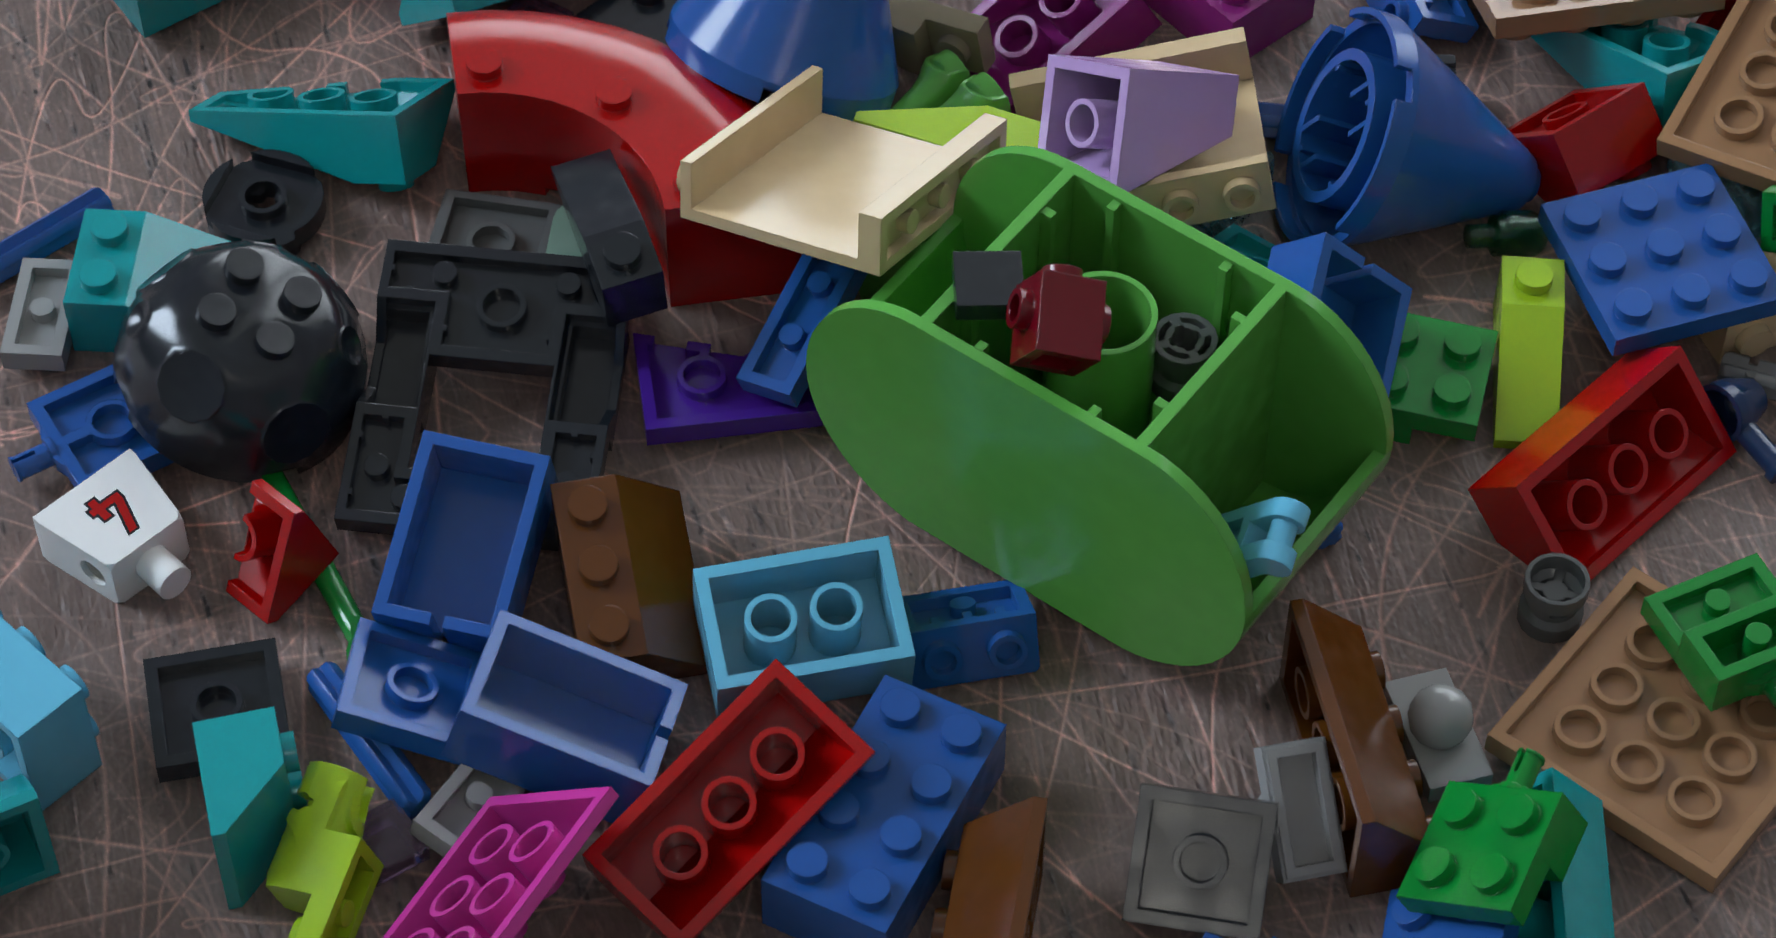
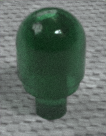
(1508, 234)

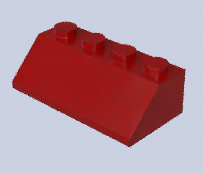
(1606, 463)
(727, 805)

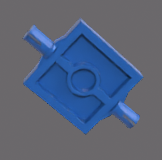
(83, 431)

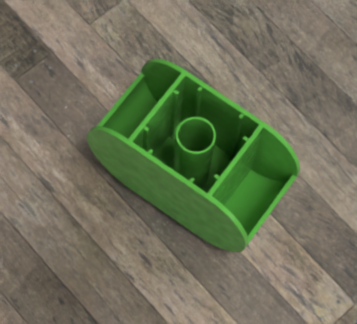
(1090, 478)

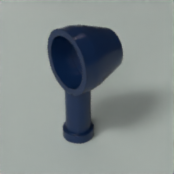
(1739, 407)

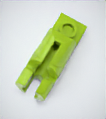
(322, 859)

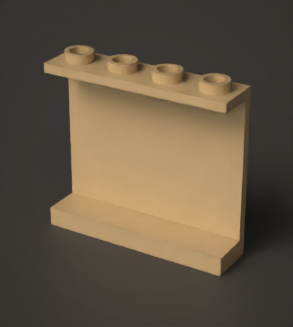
(827, 180)
(1222, 180)

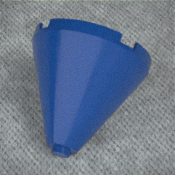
(771, 42)
(1390, 140)

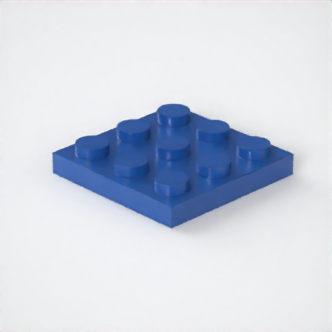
(1661, 258)

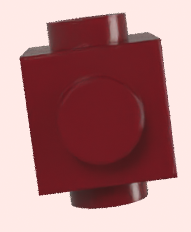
(1058, 320)

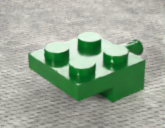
(1440, 378)
(1721, 630)
(1493, 847)

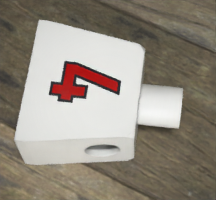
(117, 533)

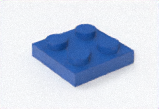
(403, 688)

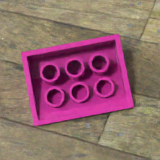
(504, 865)

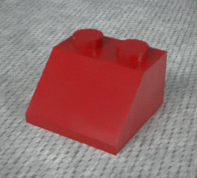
(1591, 139)

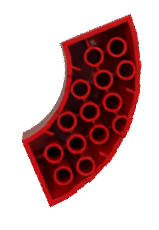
(568, 87)

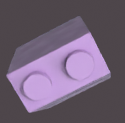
(1133, 115)

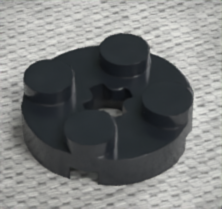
(273, 174)

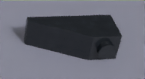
(611, 237)

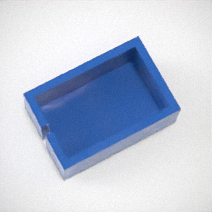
(1362, 296)
(465, 539)
(563, 714)

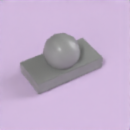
(1439, 731)
(1307, 823)

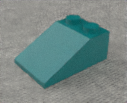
(109, 264)

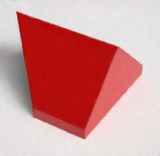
(279, 554)

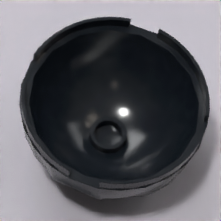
(241, 361)

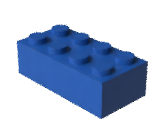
(885, 835)

